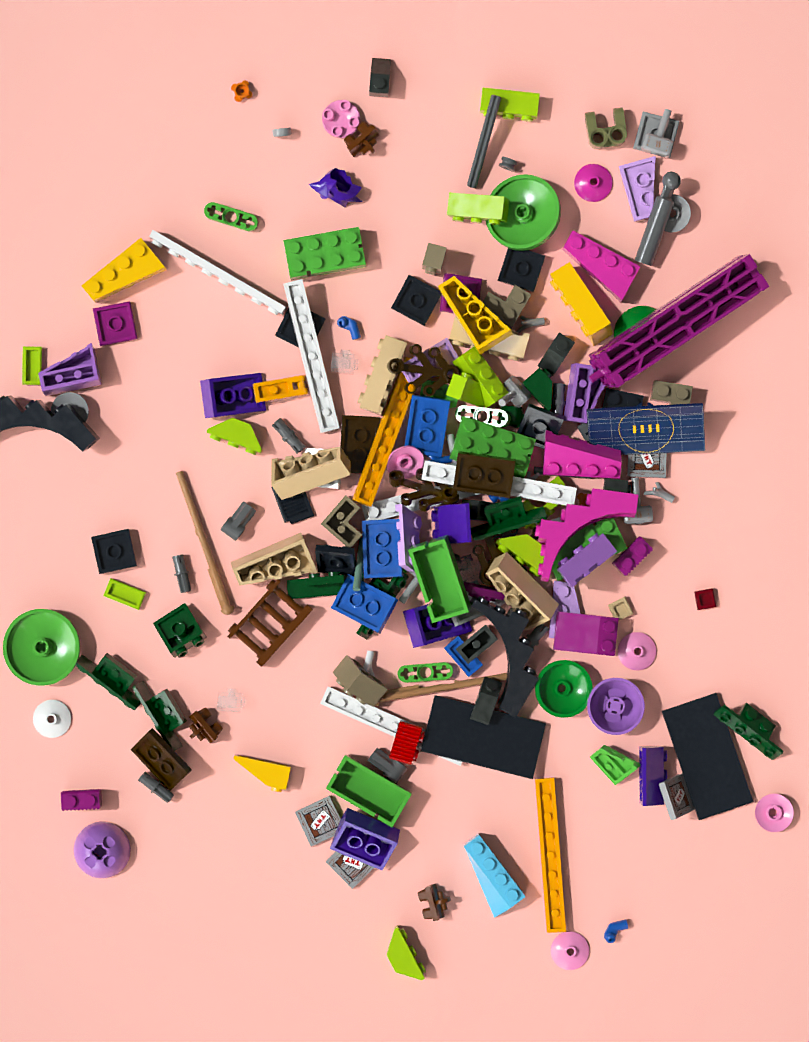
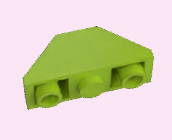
(236, 434)
(524, 549)
(403, 956)

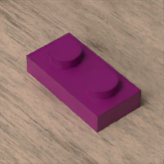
(480, 590)

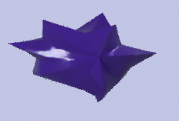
(337, 187)

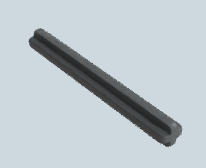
(483, 141)

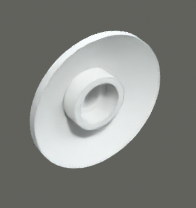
(61, 714)

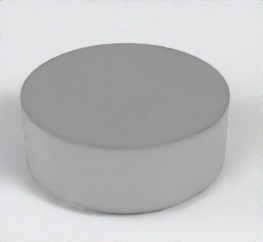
(281, 132)

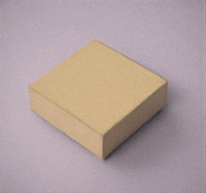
(620, 608)

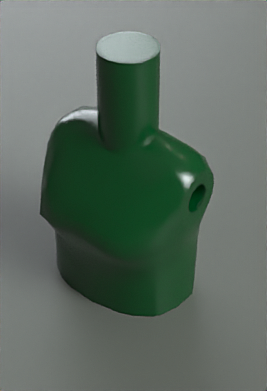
(515, 413)

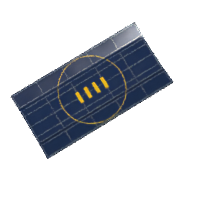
(648, 428)

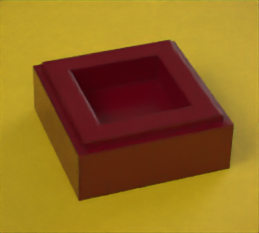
(704, 599)

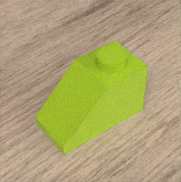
(465, 389)

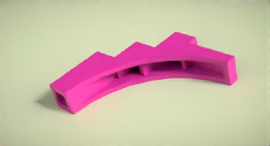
(602, 505)

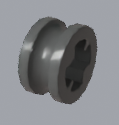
(508, 164)

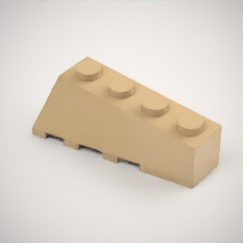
(512, 346)
(381, 380)
(308, 471)
(275, 561)
(521, 590)

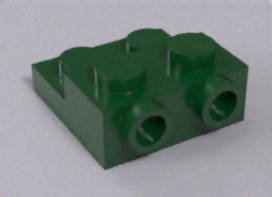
(180, 631)

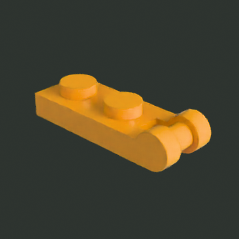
(279, 389)

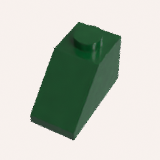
(540, 387)

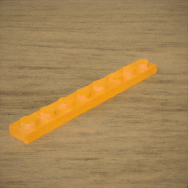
(383, 441)
(550, 855)

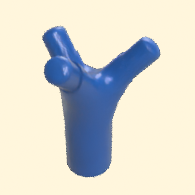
(444, 459)

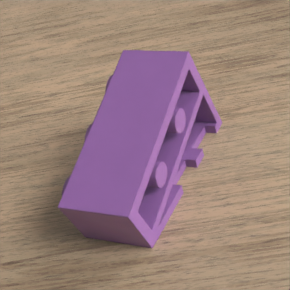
(581, 393)
(586, 559)

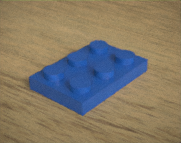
(427, 424)
(381, 549)
(368, 606)

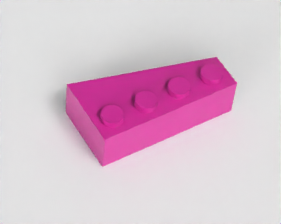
(605, 266)
(579, 458)

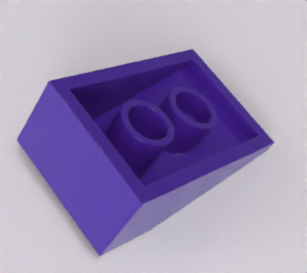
(230, 395)
(452, 521)
(425, 632)

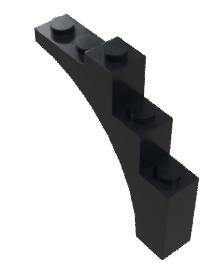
(37, 414)
(519, 679)

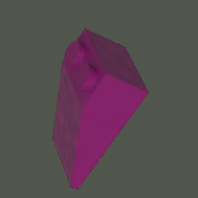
(585, 633)

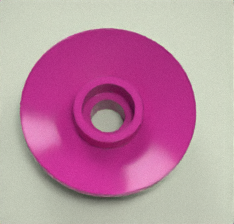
(590, 192)

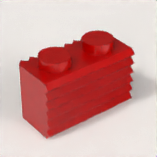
(406, 742)

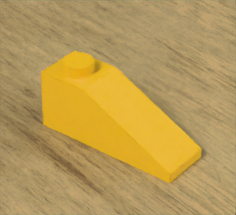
(269, 773)

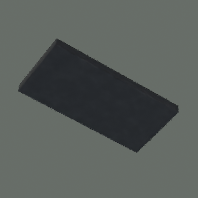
(502, 745)
(707, 757)

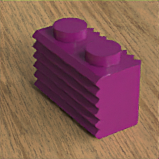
(632, 556)
(81, 799)

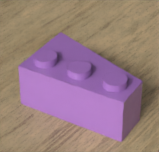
(72, 373)

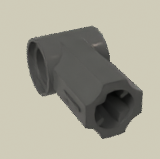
(236, 524)
(391, 768)

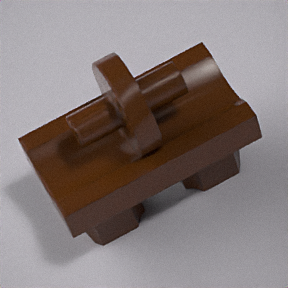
(363, 142)
(209, 732)
(436, 901)

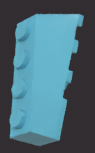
(494, 879)

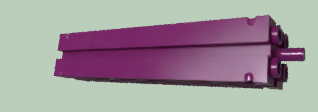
(677, 321)

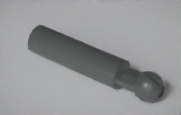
(658, 220)

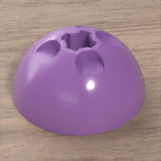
(629, 707)
(110, 840)

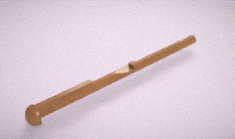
(213, 571)
(411, 691)

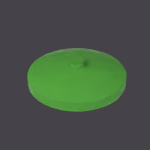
(532, 212)
(41, 647)

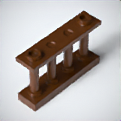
(275, 639)

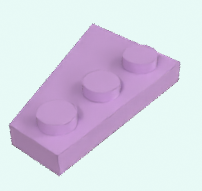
(639, 186)
(447, 352)
(409, 532)
(567, 601)

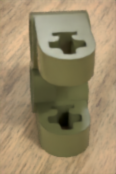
(606, 133)

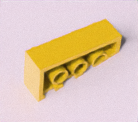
(124, 271)
(581, 303)
(477, 320)

